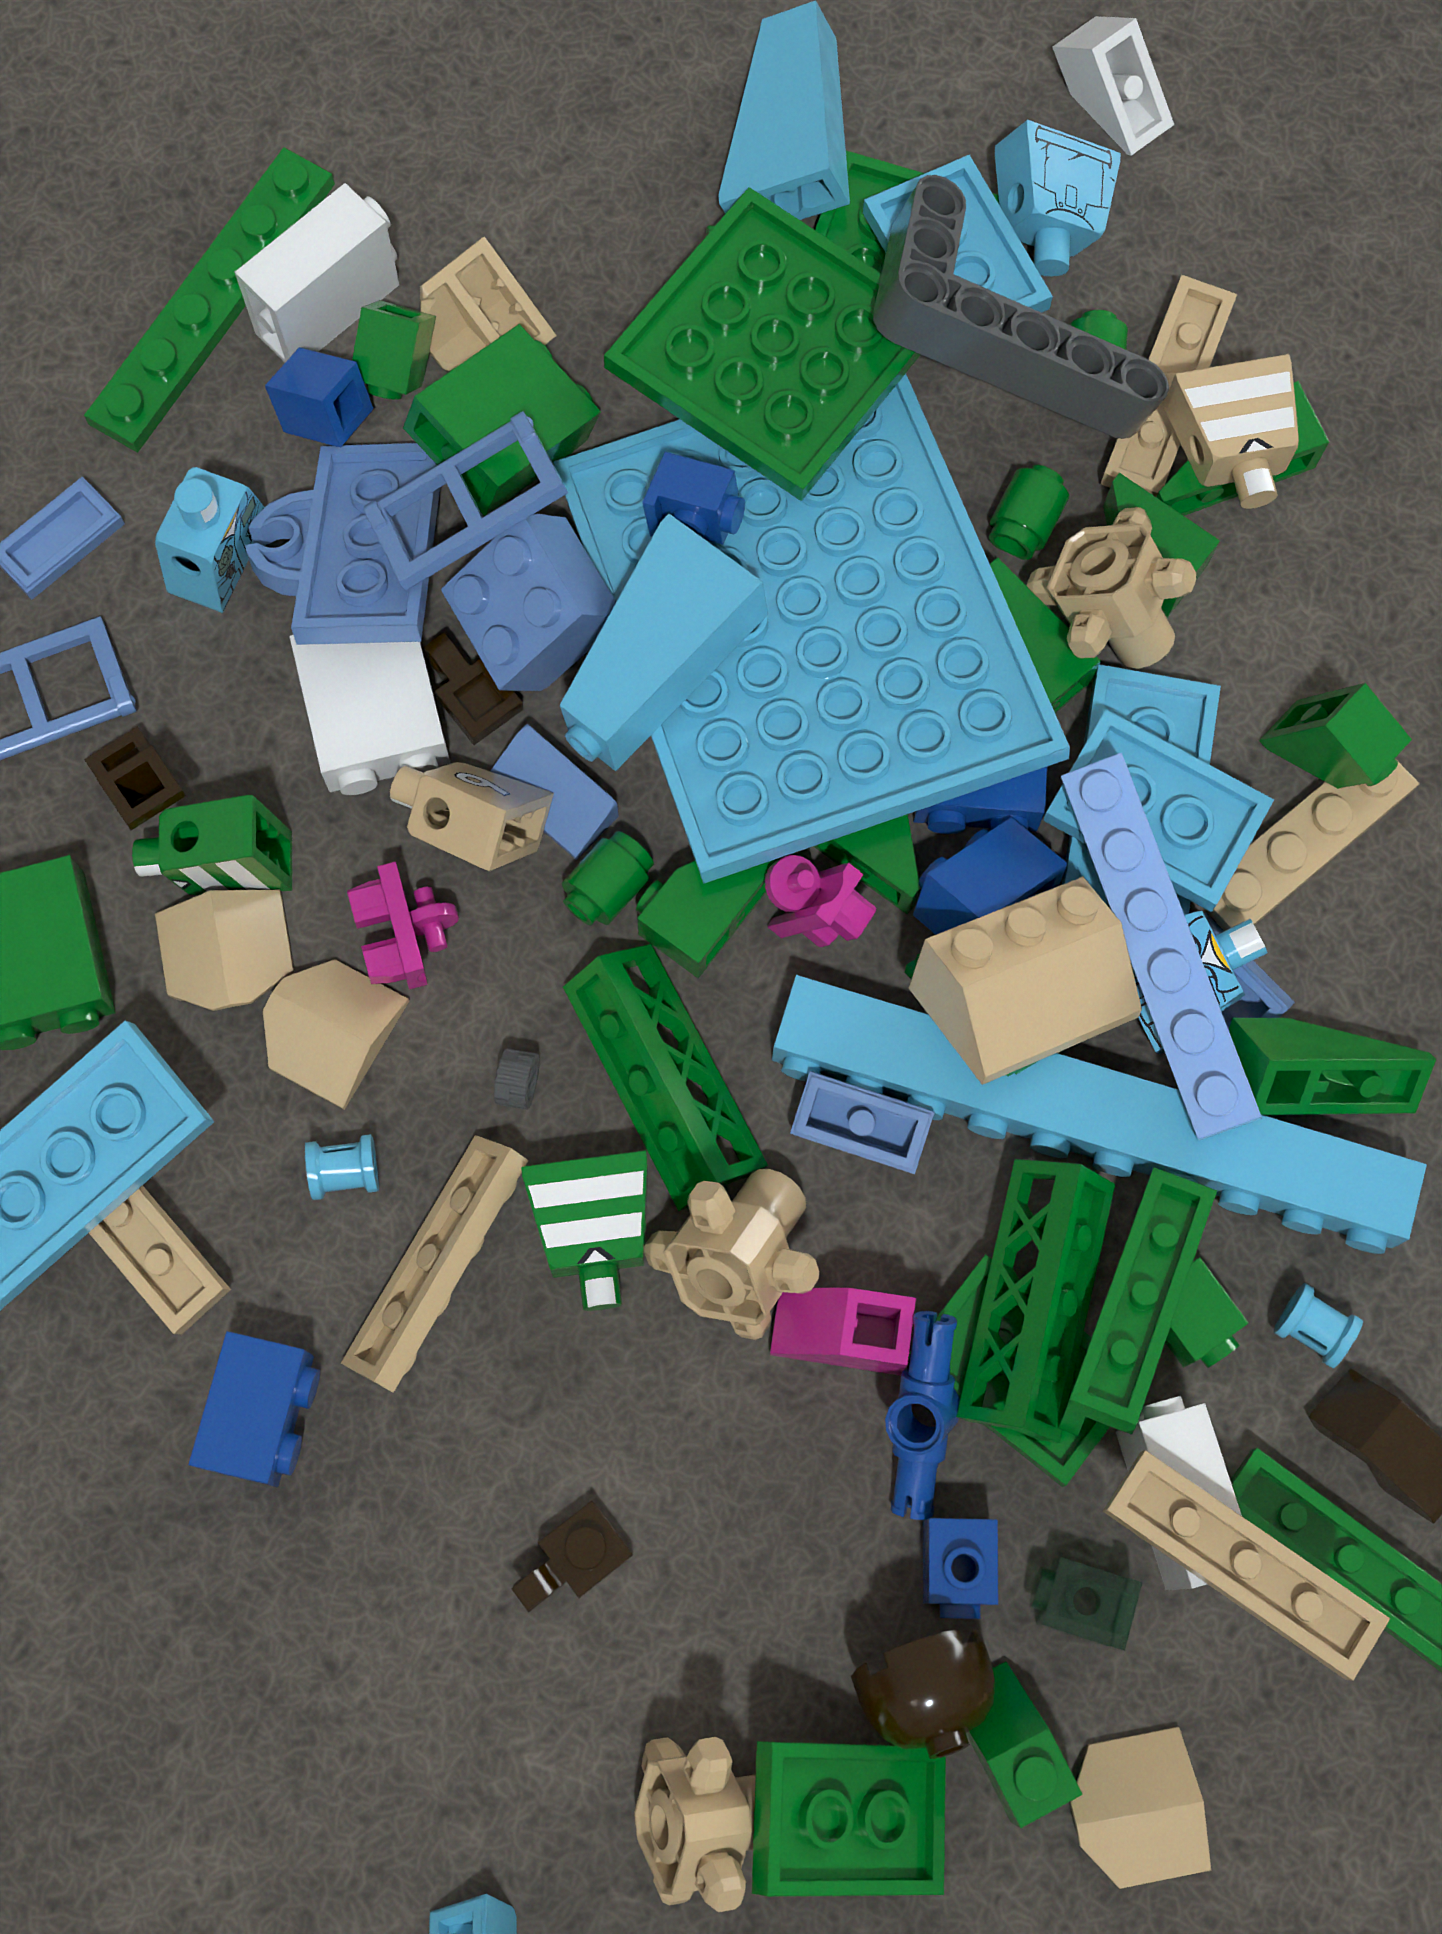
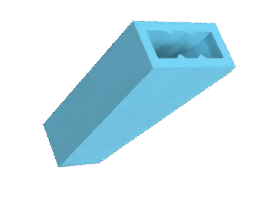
(791, 119)
(659, 642)

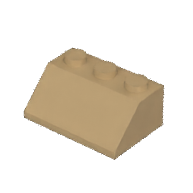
(1028, 979)

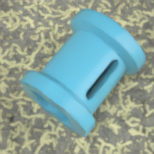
(341, 1167)
(1318, 1326)

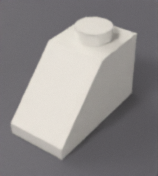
(1115, 80)

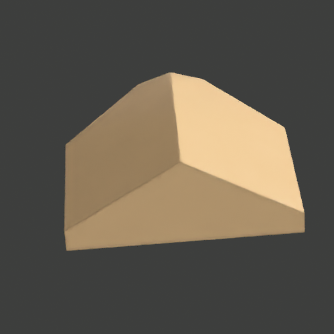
(475, 305)
(224, 947)
(328, 1028)
(1141, 1809)

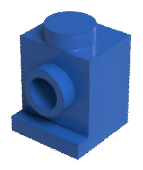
(696, 495)

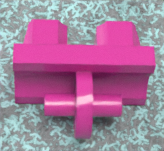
(385, 901)
(816, 902)

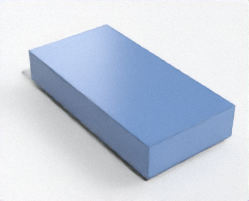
(57, 537)

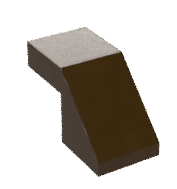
(134, 778)
(1388, 1437)

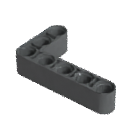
(996, 337)

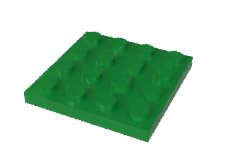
(765, 344)

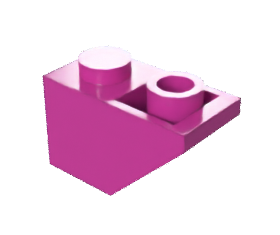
(845, 1328)

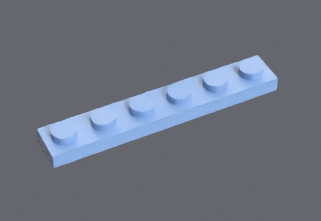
(1161, 947)

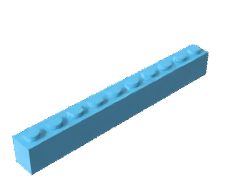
(1105, 1116)

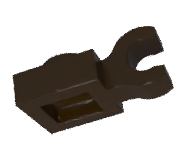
(470, 691)
(579, 1553)

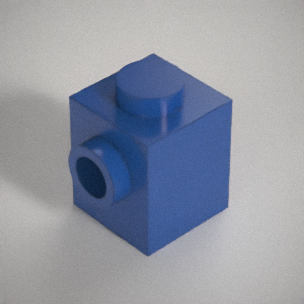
(319, 397)
(960, 1565)

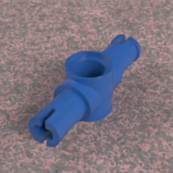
(931, 1385)

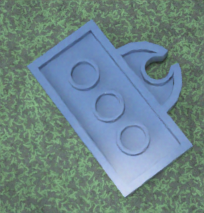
(334, 555)

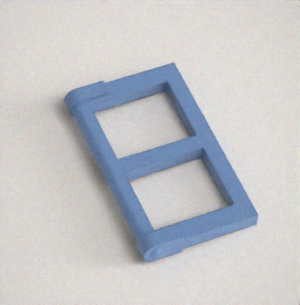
(479, 528)
(42, 729)

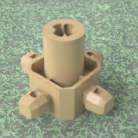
(1114, 589)
(735, 1254)
(695, 1822)

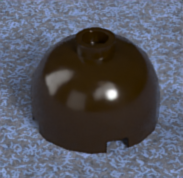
(929, 1692)

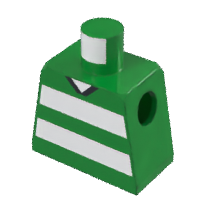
(219, 847)
(591, 1220)

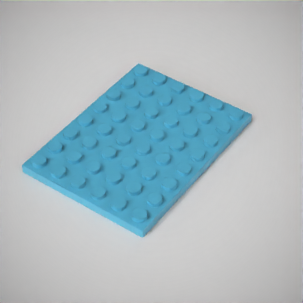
(880, 656)

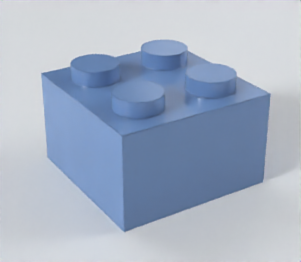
(530, 603)

